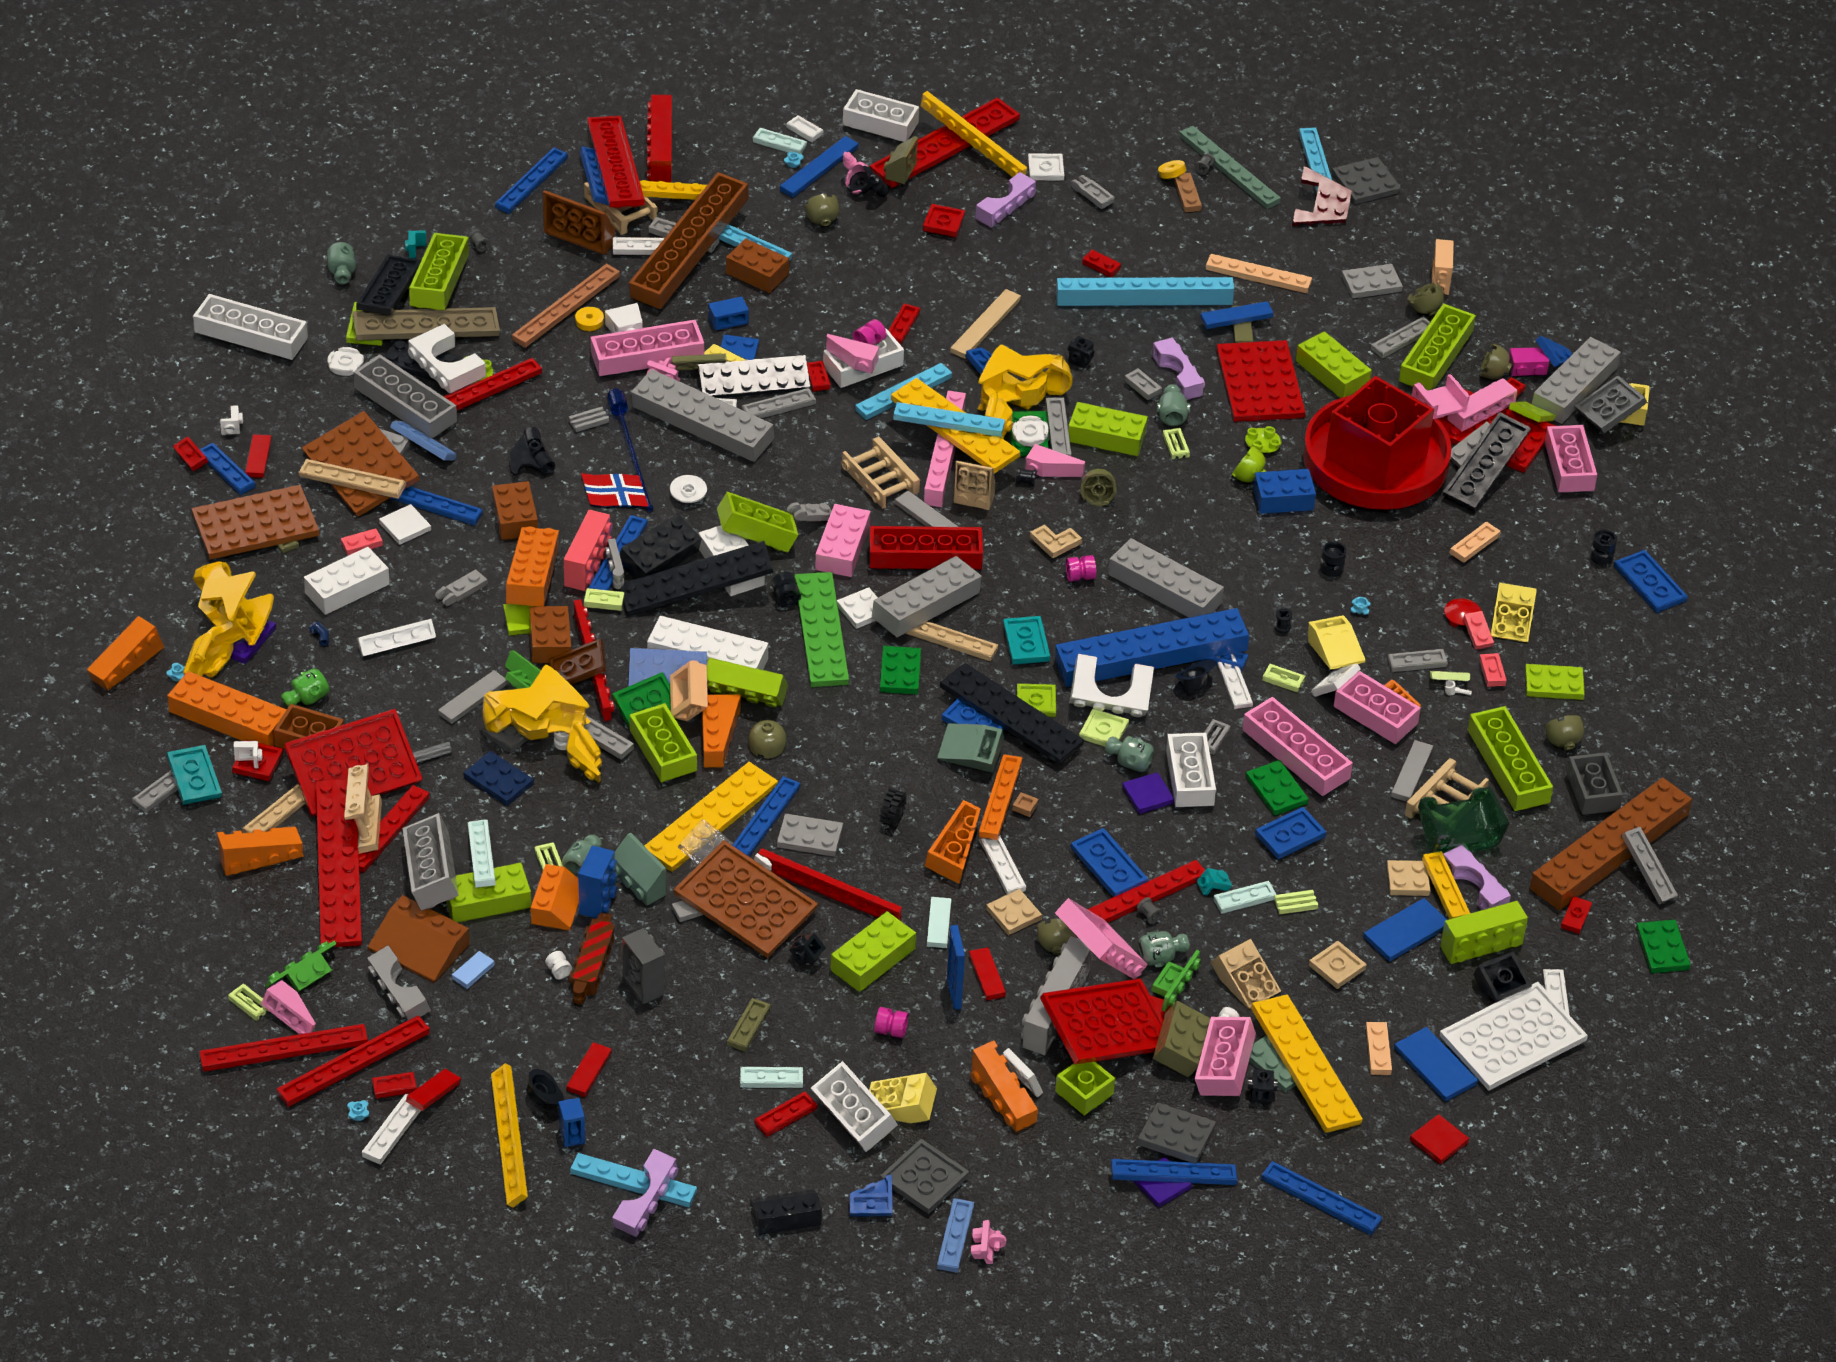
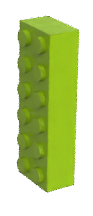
(439, 271)
(1437, 347)
(1510, 758)

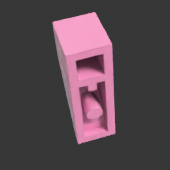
(854, 353)
(1053, 464)
(288, 1007)

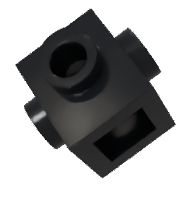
(1081, 351)
(807, 948)
(1262, 1085)

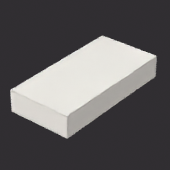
(804, 128)

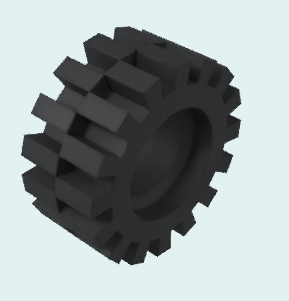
(893, 807)

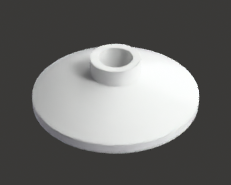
(688, 489)

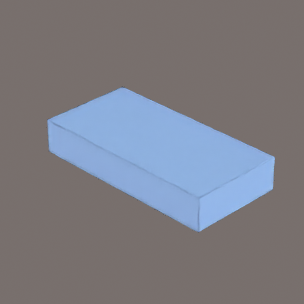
(473, 969)

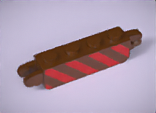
(593, 957)

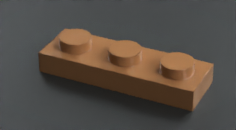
(1187, 193)

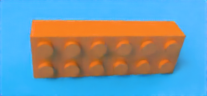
(532, 566)
(224, 709)

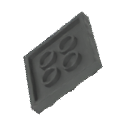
(1367, 180)
(1611, 404)
(1176, 1133)
(925, 1176)

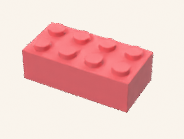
(587, 550)

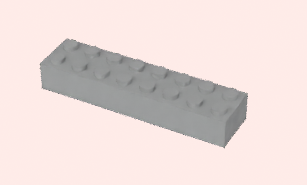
(702, 415)

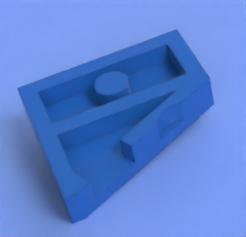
(741, 346)
(1555, 352)
(978, 358)
(873, 1199)

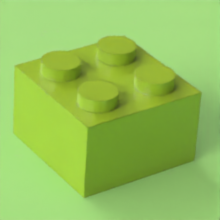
(1085, 1086)

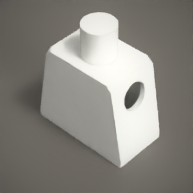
(623, 318)

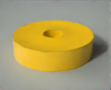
(1172, 169)
(589, 318)

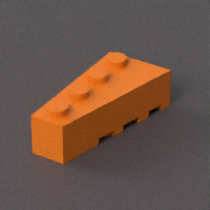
(126, 653)
(718, 727)
(952, 846)
(258, 849)
(1002, 1087)

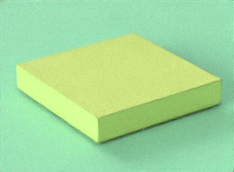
(1101, 726)

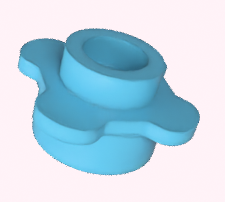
(793, 159)
(1360, 605)
(176, 672)
(356, 1114)

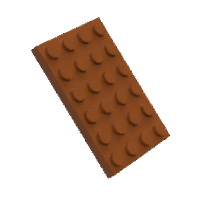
(365, 448)
(255, 522)
(745, 898)

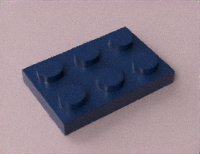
(498, 778)

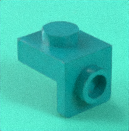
(415, 238)
(1213, 879)

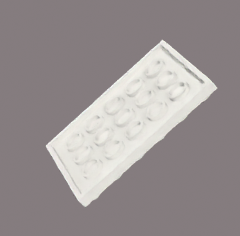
(1513, 1036)

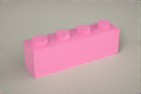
(1484, 404)

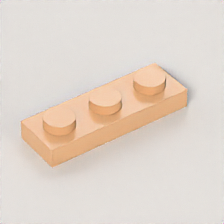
(1475, 542)
(1378, 1048)

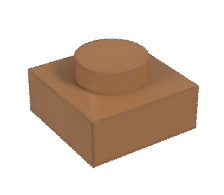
(1025, 804)

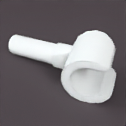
(1451, 689)

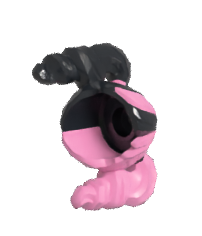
(860, 174)

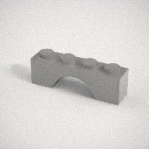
(408, 999)

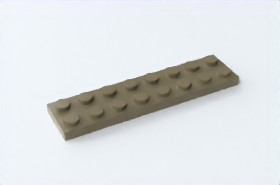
(412, 323)

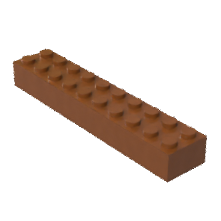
(688, 240)
(1604, 848)

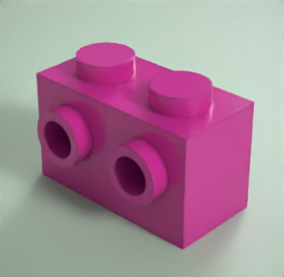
(1528, 361)

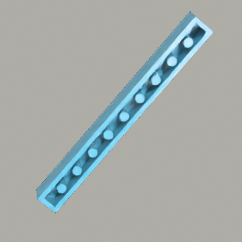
(1144, 291)

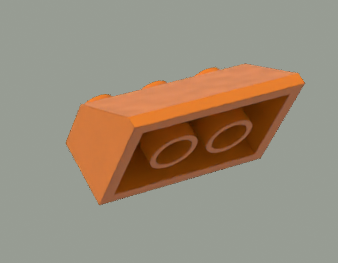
(555, 898)

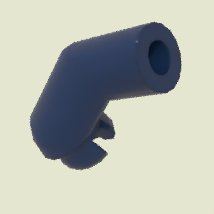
(323, 633)

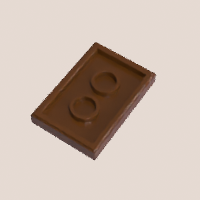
(580, 662)

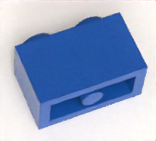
(728, 313)
(571, 1122)

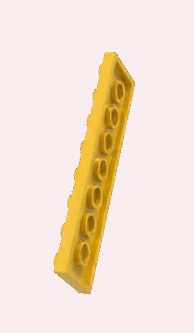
(985, 449)
(718, 808)
(1306, 1063)

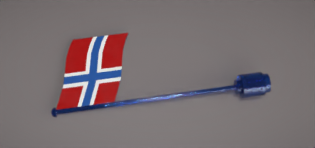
(617, 489)

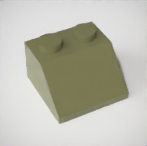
(902, 161)

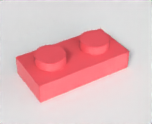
(361, 540)
(1478, 630)
(1492, 670)

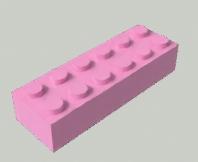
(634, 348)
(1297, 746)

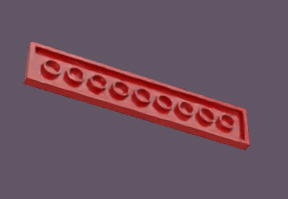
(946, 143)
(615, 161)
(338, 867)

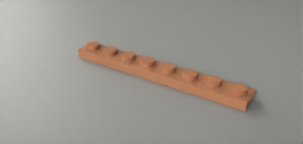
(565, 305)

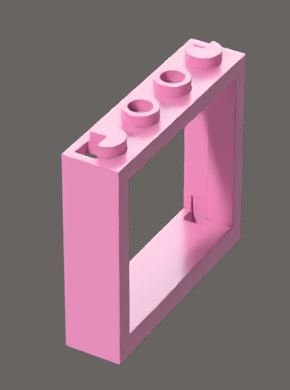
(1101, 938)

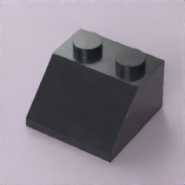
(1502, 977)

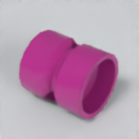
(870, 333)
(1080, 568)
(891, 1022)

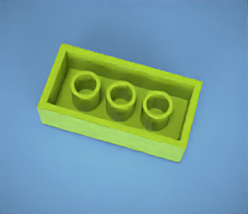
(1333, 364)
(1107, 428)
(757, 522)
(748, 681)
(663, 742)
(508, 894)
(1484, 932)
(873, 951)

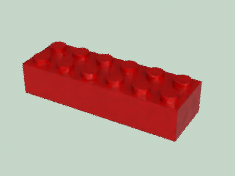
(659, 138)
(924, 546)

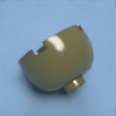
(822, 209)
(1427, 299)
(1495, 363)
(1098, 487)
(1566, 732)
(767, 739)
(1053, 935)

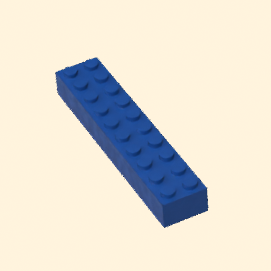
(1157, 645)

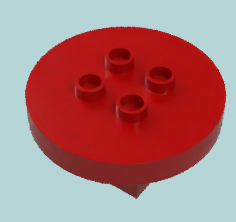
(1377, 448)

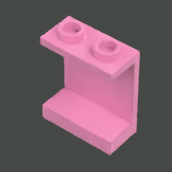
(1443, 400)

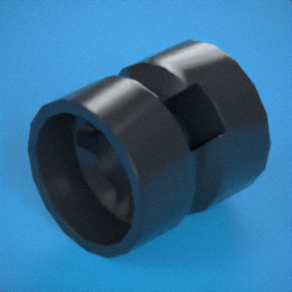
(1603, 547)
(1333, 558)
(786, 589)

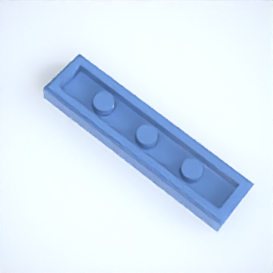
(423, 440)
(955, 1235)

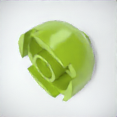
(1252, 462)

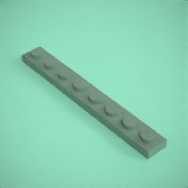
(1231, 168)

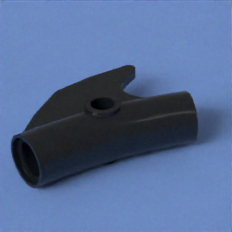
(530, 452)

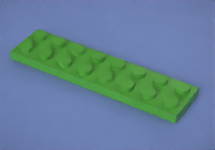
(822, 630)

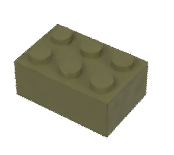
(1182, 1038)

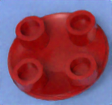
(1457, 608)

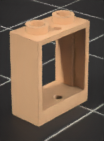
(1443, 264)
(688, 690)

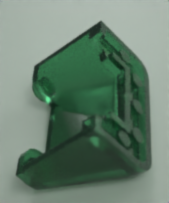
(1473, 822)

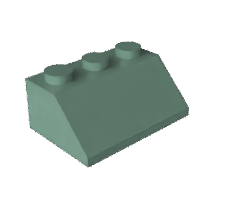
(640, 870)

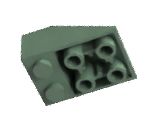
(971, 746)

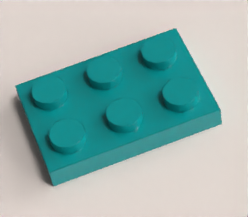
(1026, 640)
(194, 774)

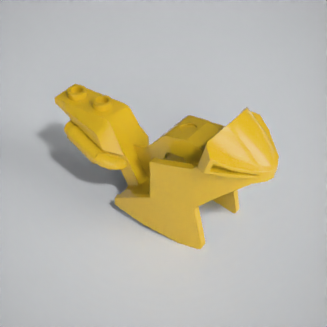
(1001, 387)
(231, 622)
(543, 709)

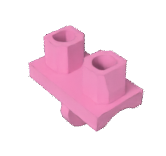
(664, 367)
(990, 1242)

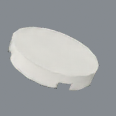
(345, 361)
(1027, 435)

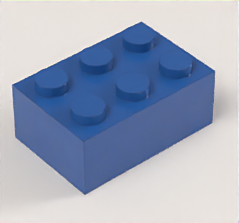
(1284, 491)
(597, 882)

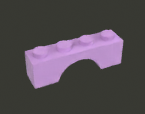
(993, 210)
(1169, 354)
(1466, 867)
(633, 1214)

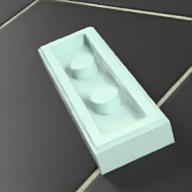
(779, 141)
(1244, 897)
(939, 922)
(771, 1077)

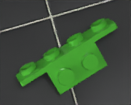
(522, 671)
(306, 971)
(1173, 979)

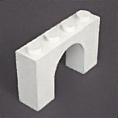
(448, 375)
(1085, 692)

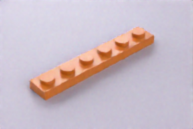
(1000, 797)

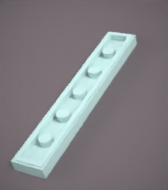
(481, 853)

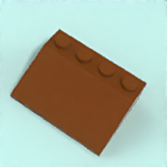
(577, 223)
(420, 939)

